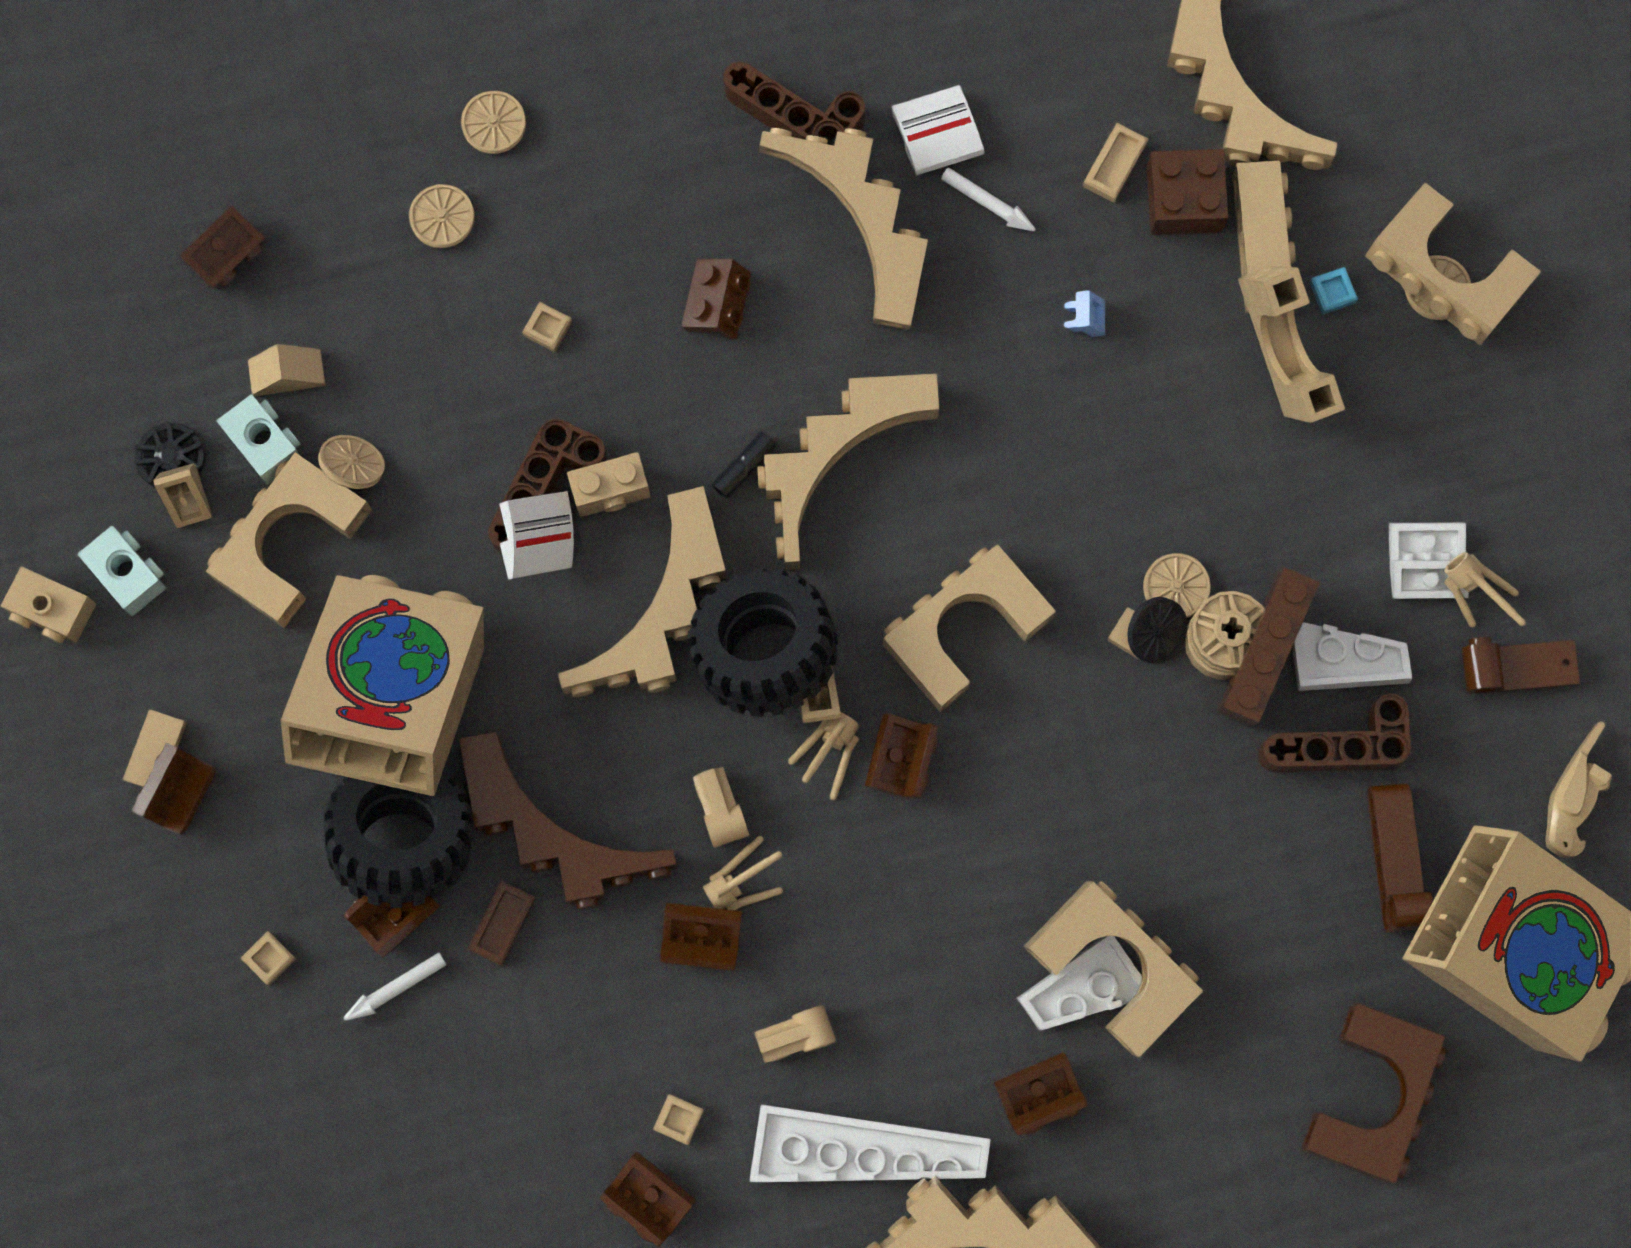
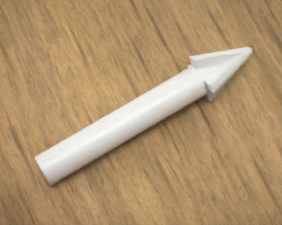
(1014, 217)
(366, 1005)

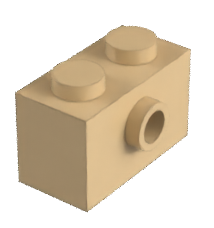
(609, 485)
(47, 605)

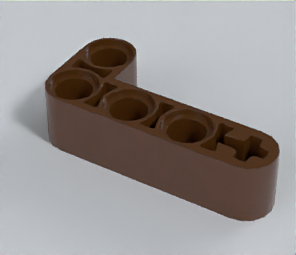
(789, 104)
(552, 456)
(1333, 744)
(1397, 857)

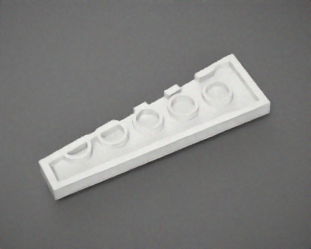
(836, 1148)

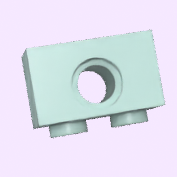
(244, 424)
(104, 558)

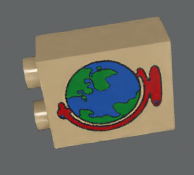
(384, 684)
(1526, 943)

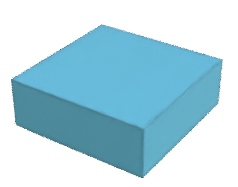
(1333, 290)

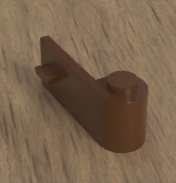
(1518, 667)

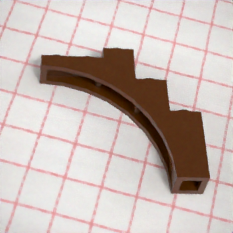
(583, 865)

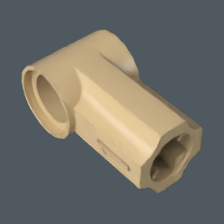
(722, 815)
(803, 1032)

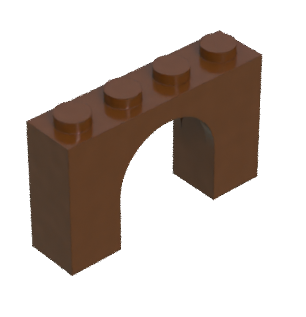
(1270, 646)
(1412, 1056)

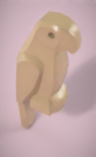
(1575, 798)

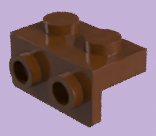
(223, 248)
(717, 297)
(902, 757)
(174, 789)
(388, 926)
(700, 936)
(1040, 1094)
(647, 1200)

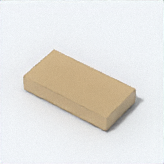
(1115, 162)
(155, 733)

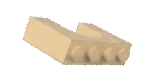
(1470, 307)
(1300, 387)
(296, 489)
(989, 580)
(1164, 985)

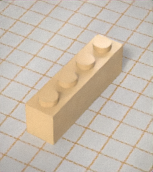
(1262, 216)

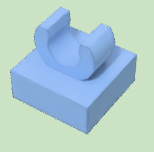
(1089, 314)

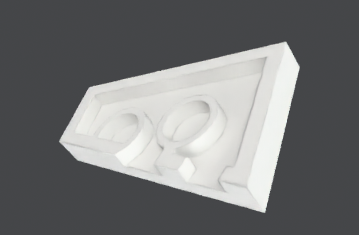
(1346, 660)
(1089, 984)

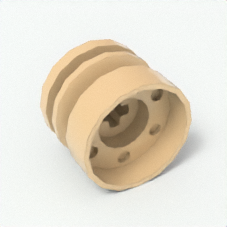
(1207, 642)

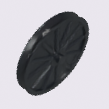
(1157, 630)

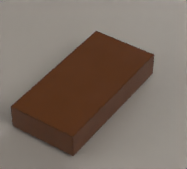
(501, 923)

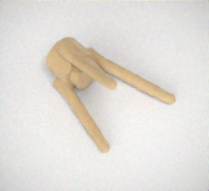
(1466, 572)
(836, 734)
(724, 890)

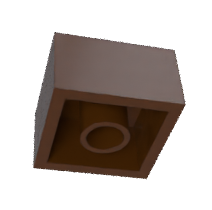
(1187, 192)

